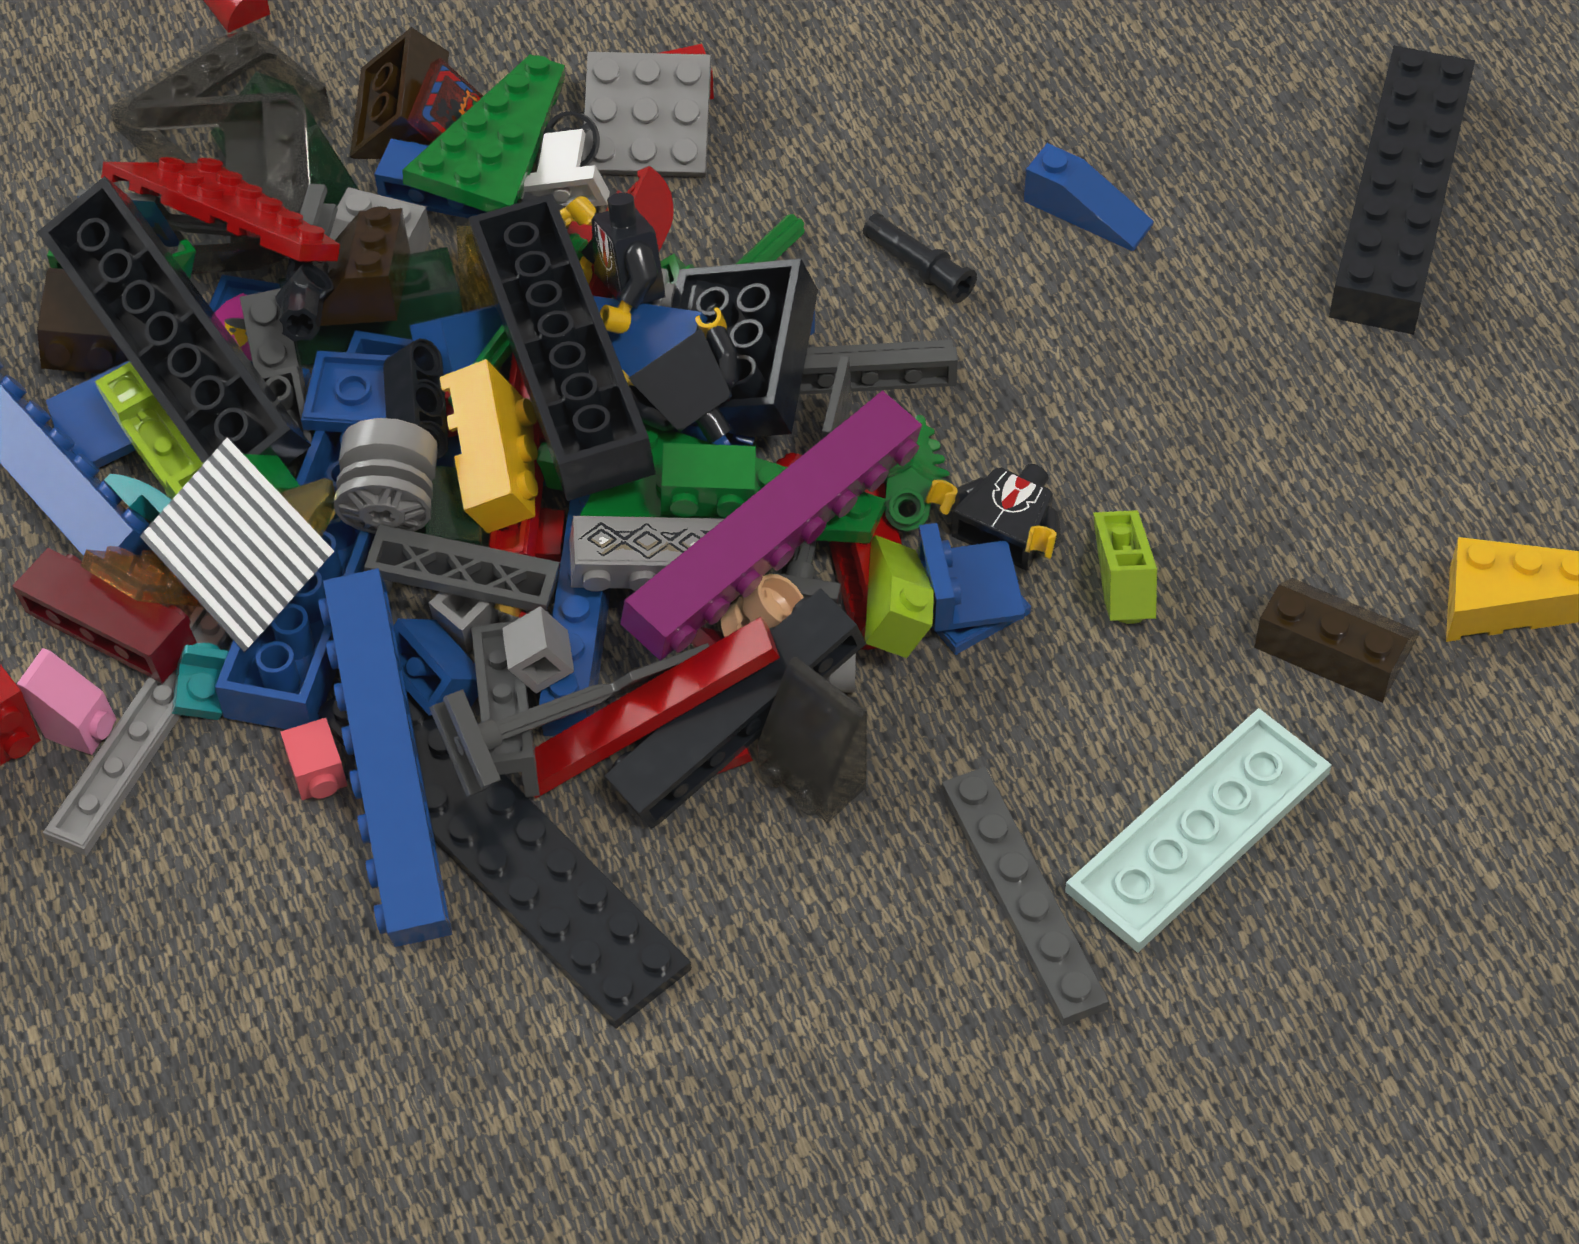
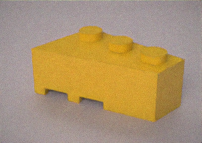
(495, 445)
(1510, 587)

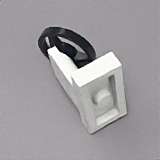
(561, 165)

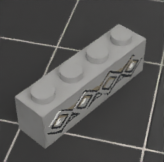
(628, 549)

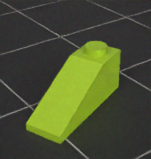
(1126, 566)
(897, 598)

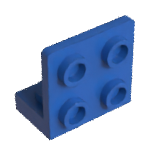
(969, 582)

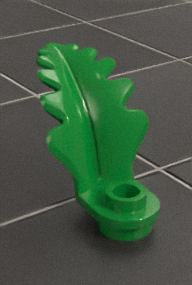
(913, 481)

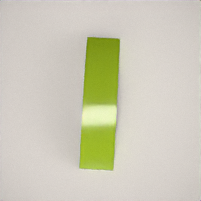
(149, 428)

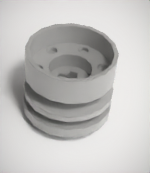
(386, 475)

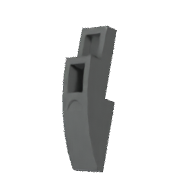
(275, 354)

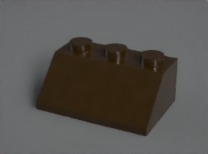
(388, 94)
(368, 269)
(71, 332)
(1334, 638)

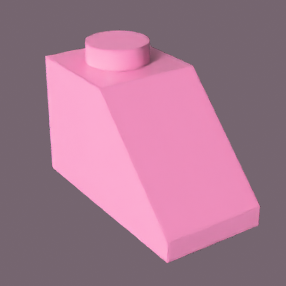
(66, 703)

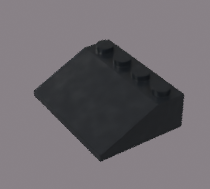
(770, 324)

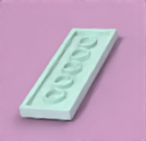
(1197, 829)

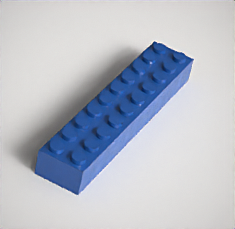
(288, 666)

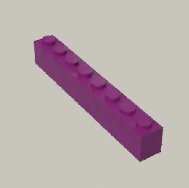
(771, 526)

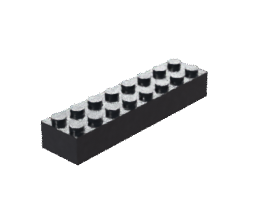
(1402, 190)
(168, 328)
(562, 348)

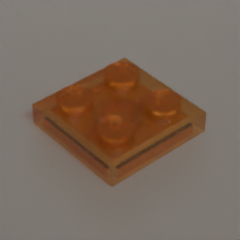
(138, 576)

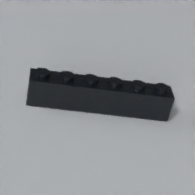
(708, 737)

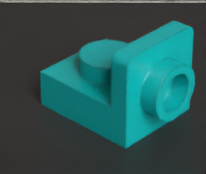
(196, 681)

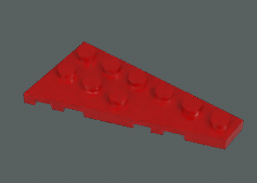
(213, 191)

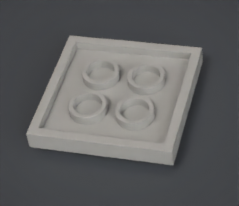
(648, 112)

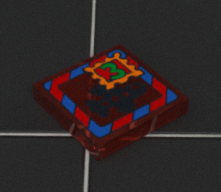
(441, 100)

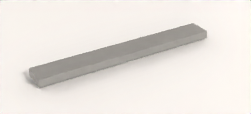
(124, 754)

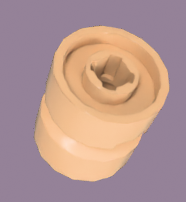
(770, 600)

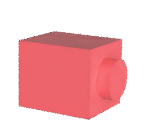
(314, 759)

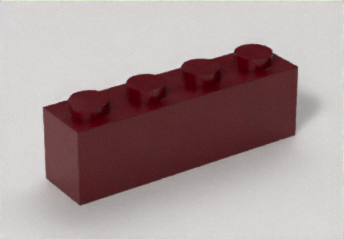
(103, 617)

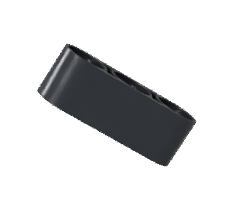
(415, 389)

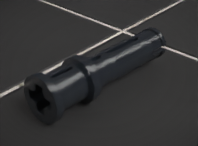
(932, 265)

